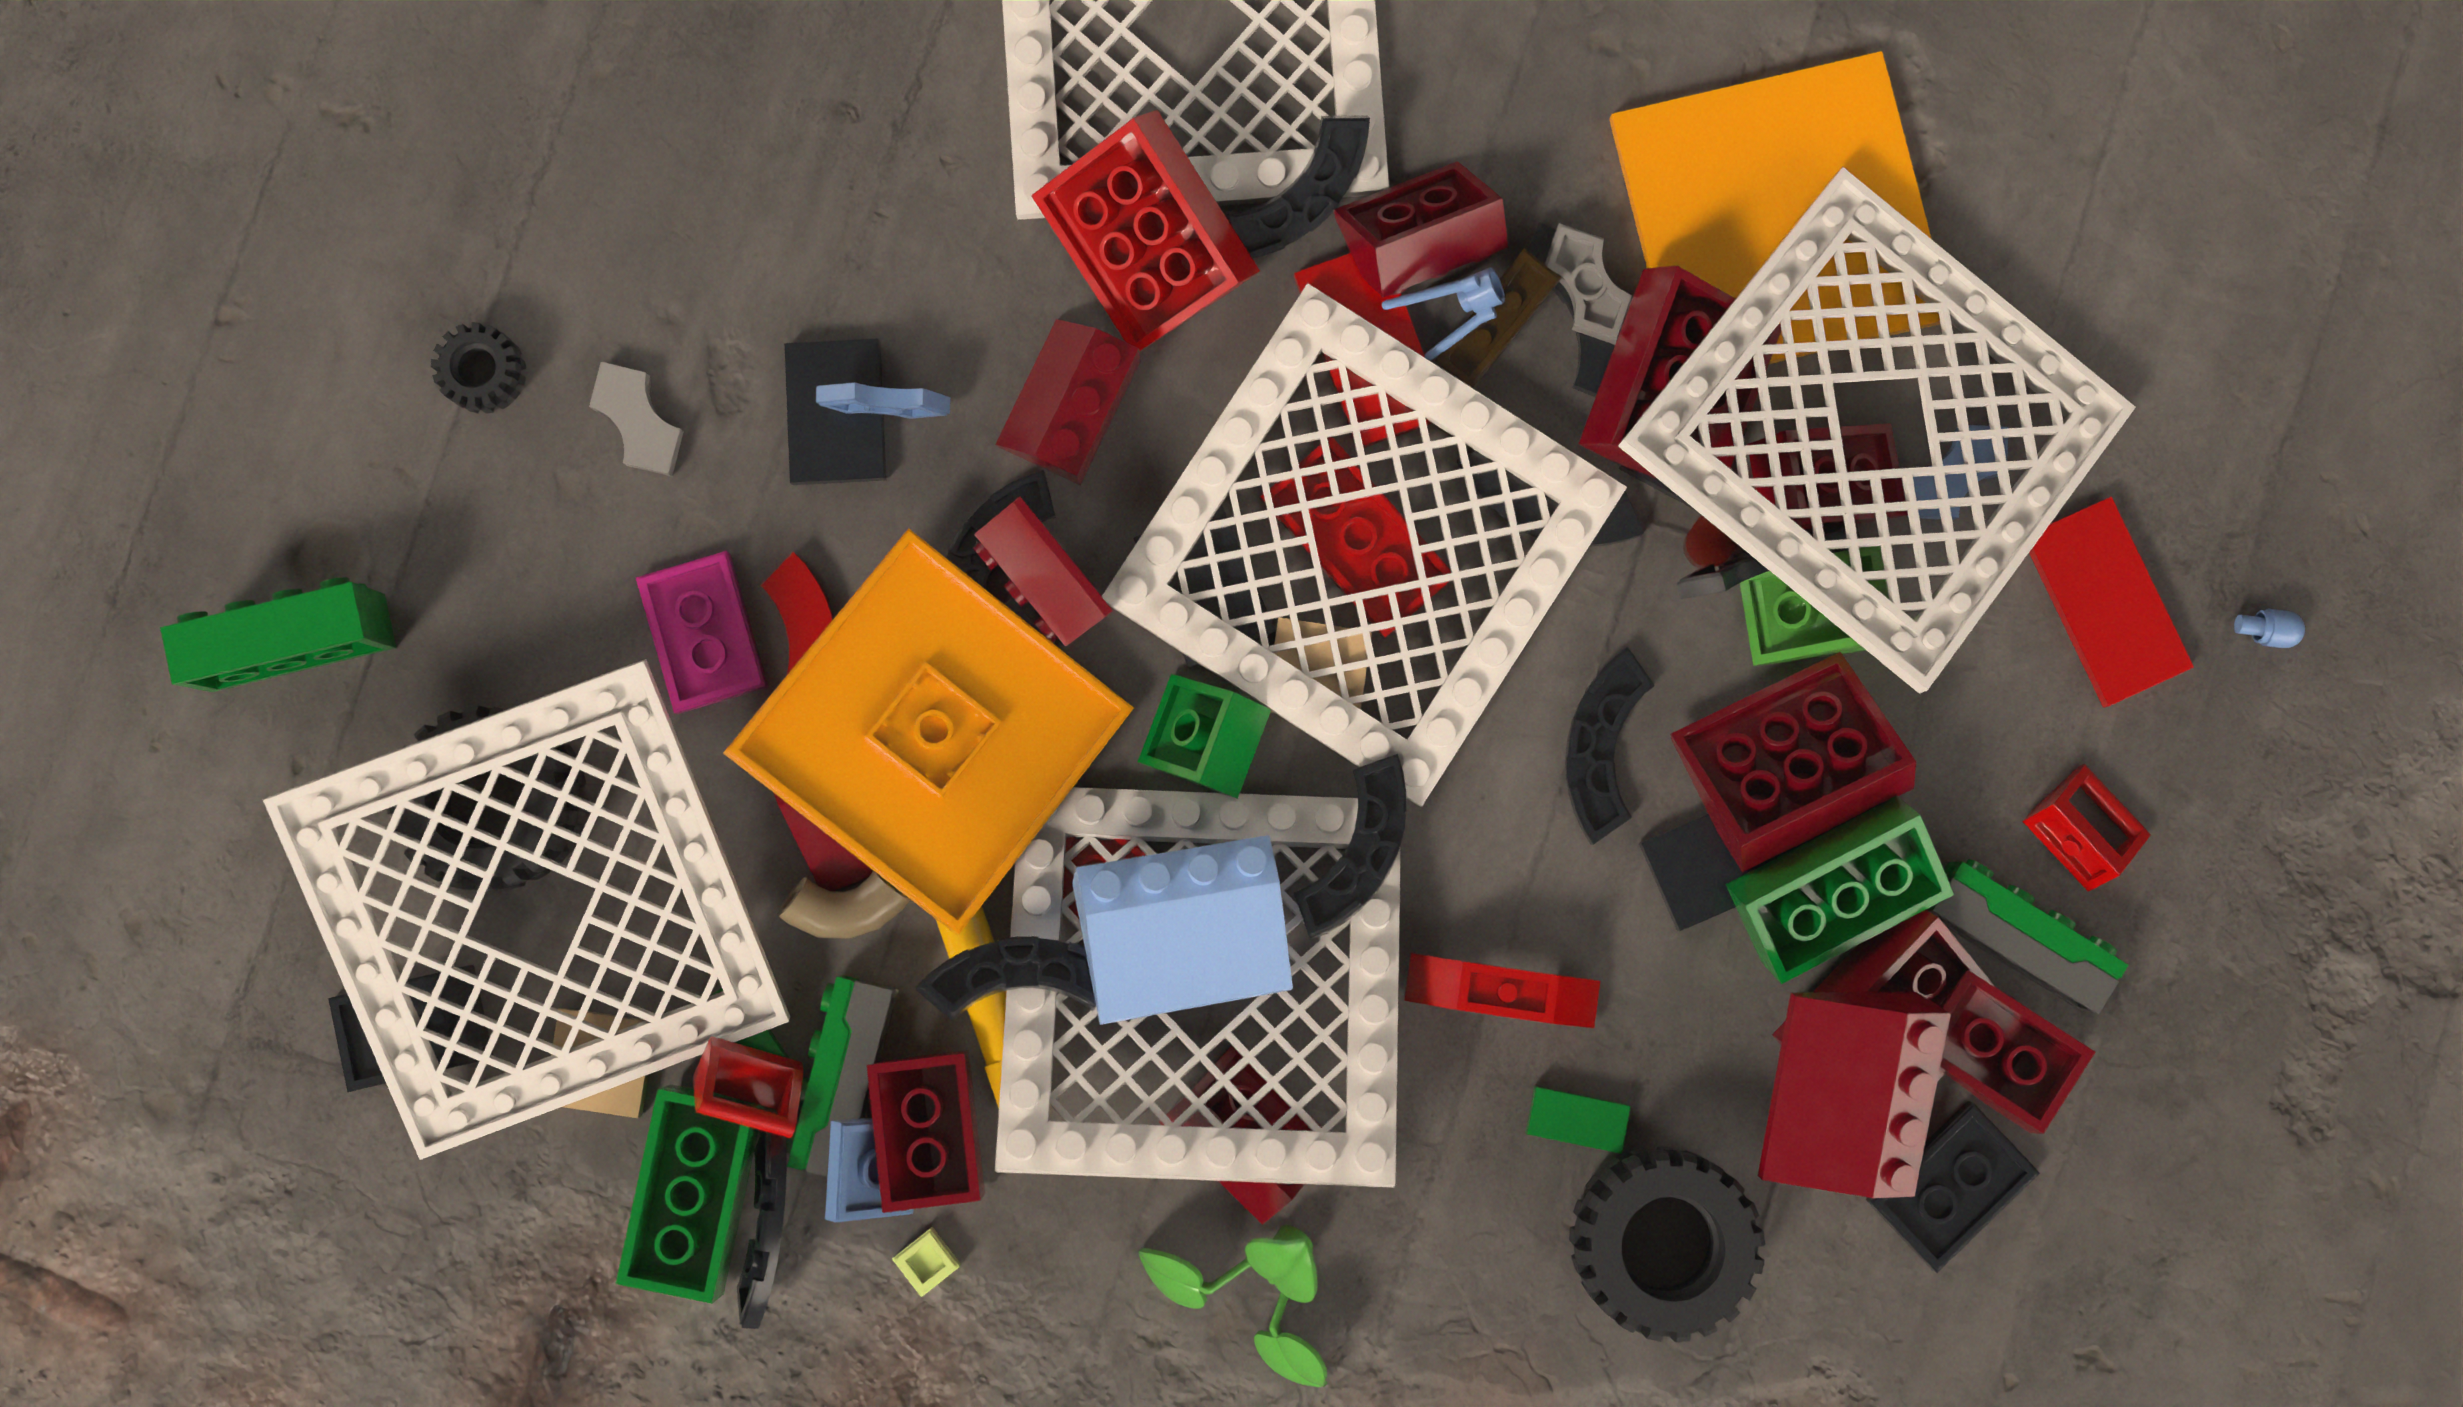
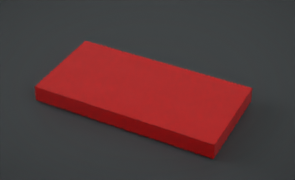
(1344, 284)
(1360, 540)
(2108, 603)

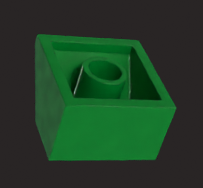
(1204, 735)

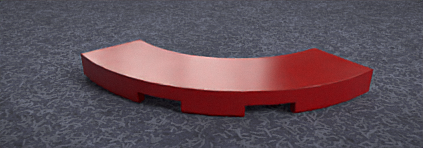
(800, 603)

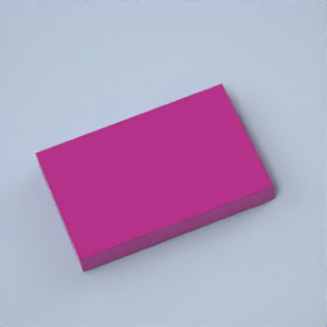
(701, 632)

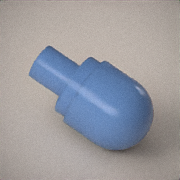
(2272, 627)

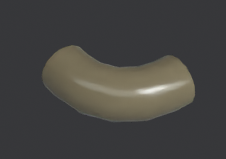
(842, 913)

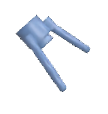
(1475, 292)

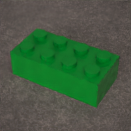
(277, 636)
(1840, 889)
(687, 1199)

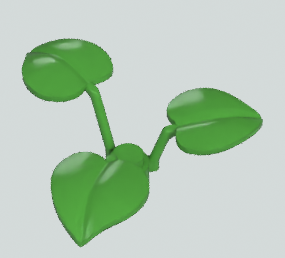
(1281, 1260)

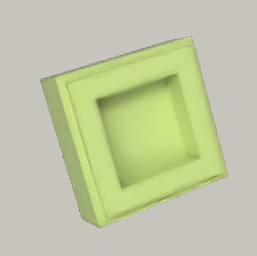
(926, 1261)

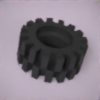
(453, 356)

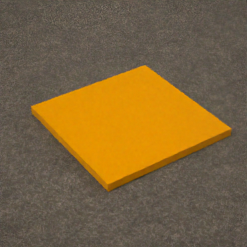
(1739, 165)
(930, 731)

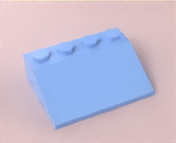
(1183, 929)

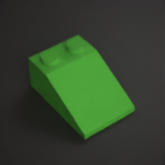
(1790, 628)

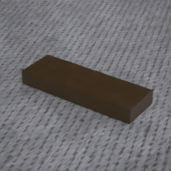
(1525, 288)

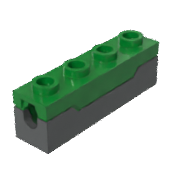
(2029, 939)
(838, 1083)

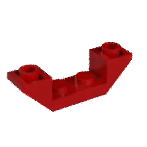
(1502, 991)

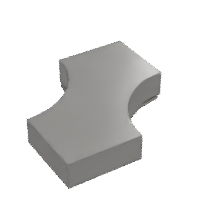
(1595, 299)
(626, 400)

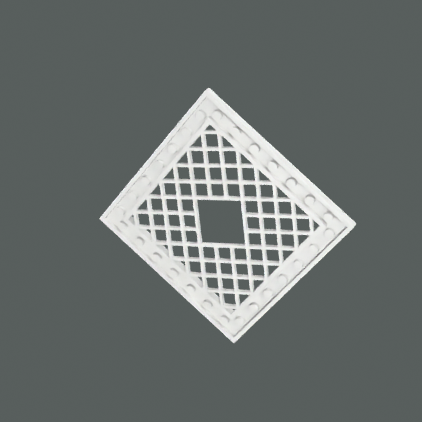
(1228, 176)
(1326, 326)
(2091, 407)
(380, 996)
(1354, 1158)

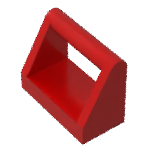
(2075, 840)
(750, 1077)

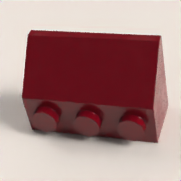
(1423, 228)
(1069, 399)
(1040, 573)
(925, 1131)
(1259, 1198)

